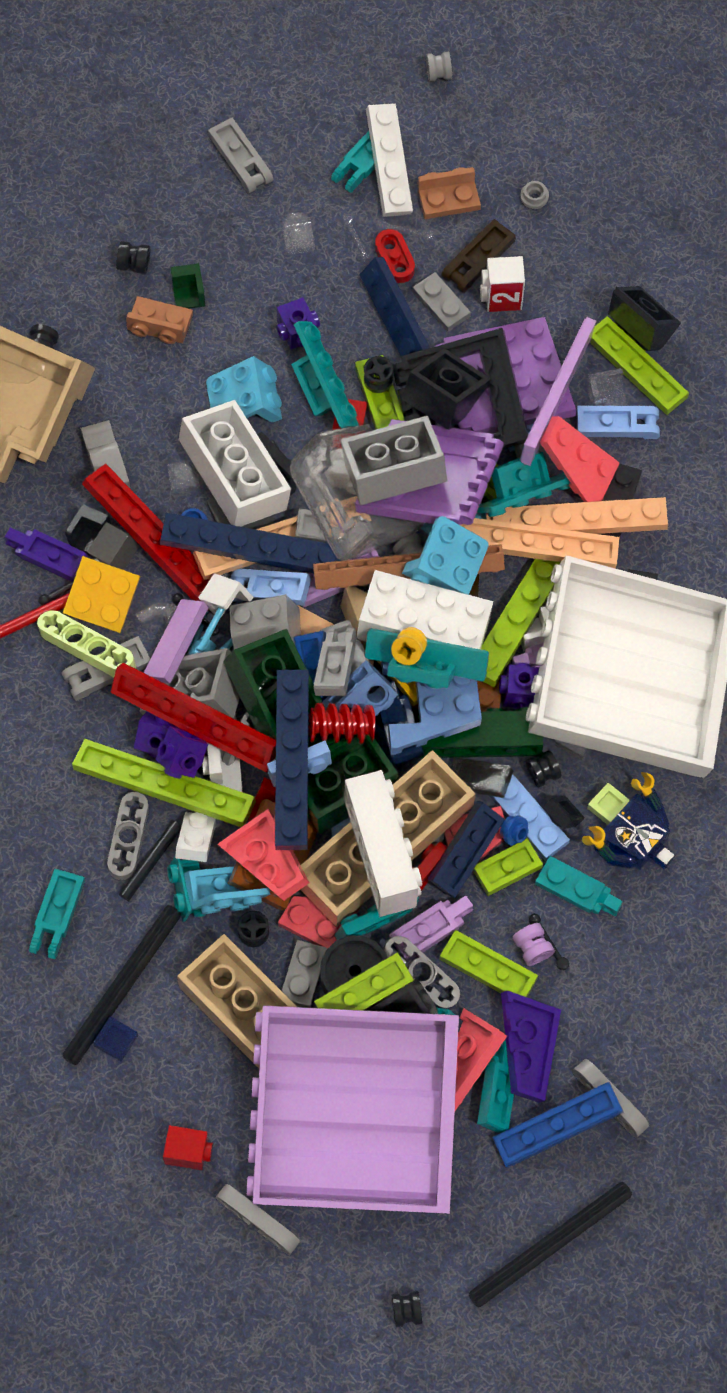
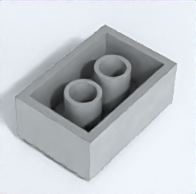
(394, 460)

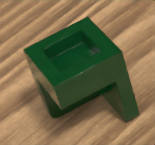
(188, 286)

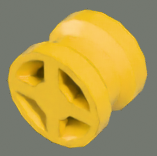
(414, 640)

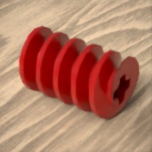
(342, 722)

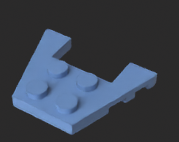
(440, 713)

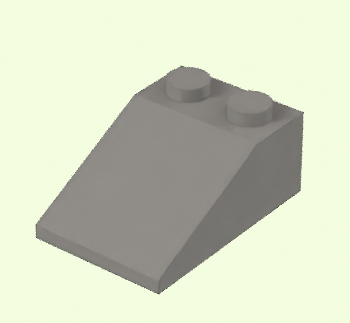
(263, 618)
(207, 680)

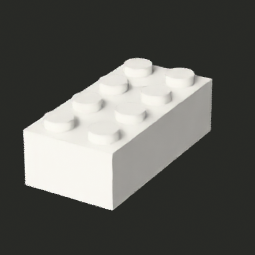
(234, 464)
(436, 611)
(381, 843)

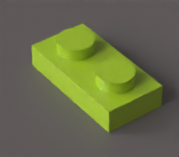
(507, 867)

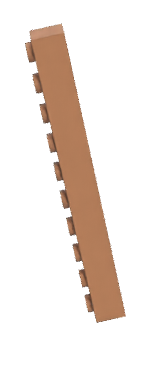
(361, 571)

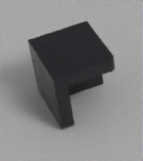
(85, 528)

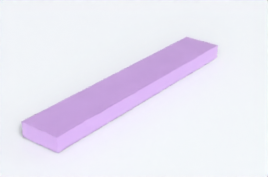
(558, 390)

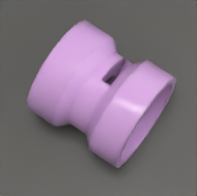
(533, 944)

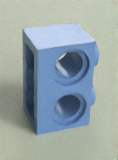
(358, 686)

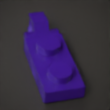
(46, 552)

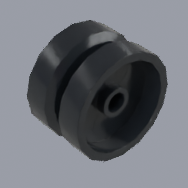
(348, 955)

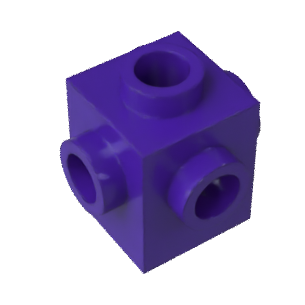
(290, 314)
(517, 685)
(151, 733)
(181, 753)

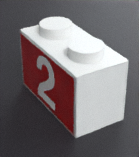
(503, 284)

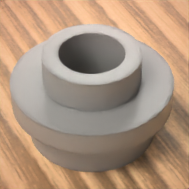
(534, 187)

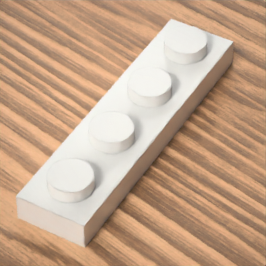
(389, 160)

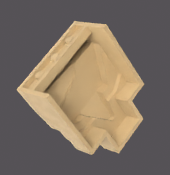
(35, 397)

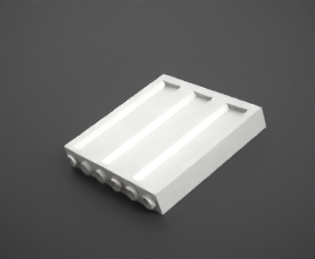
(631, 667)

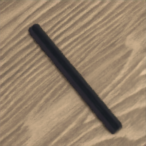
(121, 985)
(550, 1244)

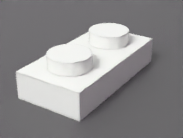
(195, 837)

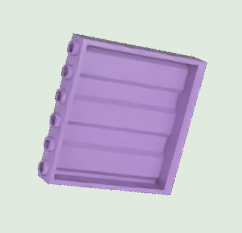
(354, 1109)

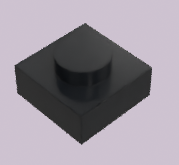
(563, 812)

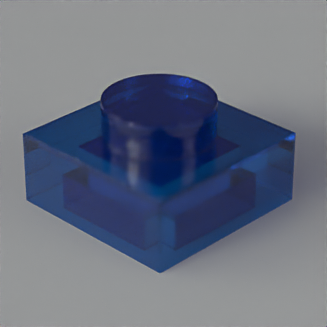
(115, 1039)

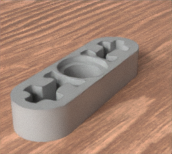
(124, 813)
(445, 980)
(592, 1077)
(251, 1213)

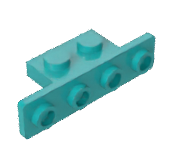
(319, 379)
(519, 482)
(437, 664)

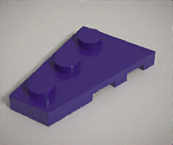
(529, 1043)

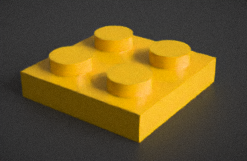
(101, 594)

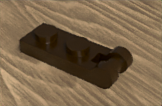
(487, 244)

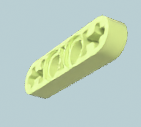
(83, 647)

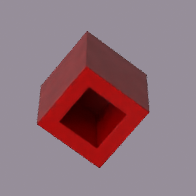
(187, 1148)

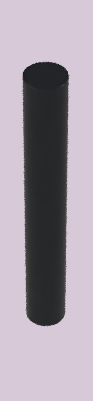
(150, 860)

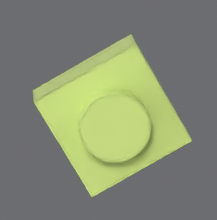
(607, 803)

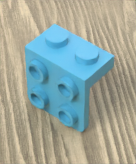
(250, 385)
(449, 557)
(211, 893)

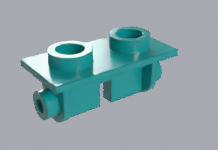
(176, 875)

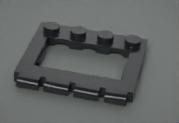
(496, 365)

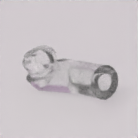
(155, 610)

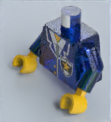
(635, 832)

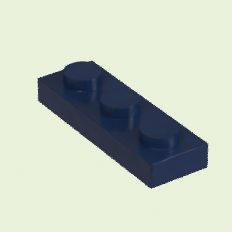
(466, 849)

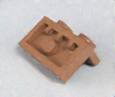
(448, 193)
(159, 320)

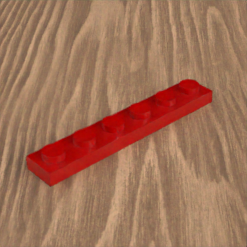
(145, 529)
(194, 717)

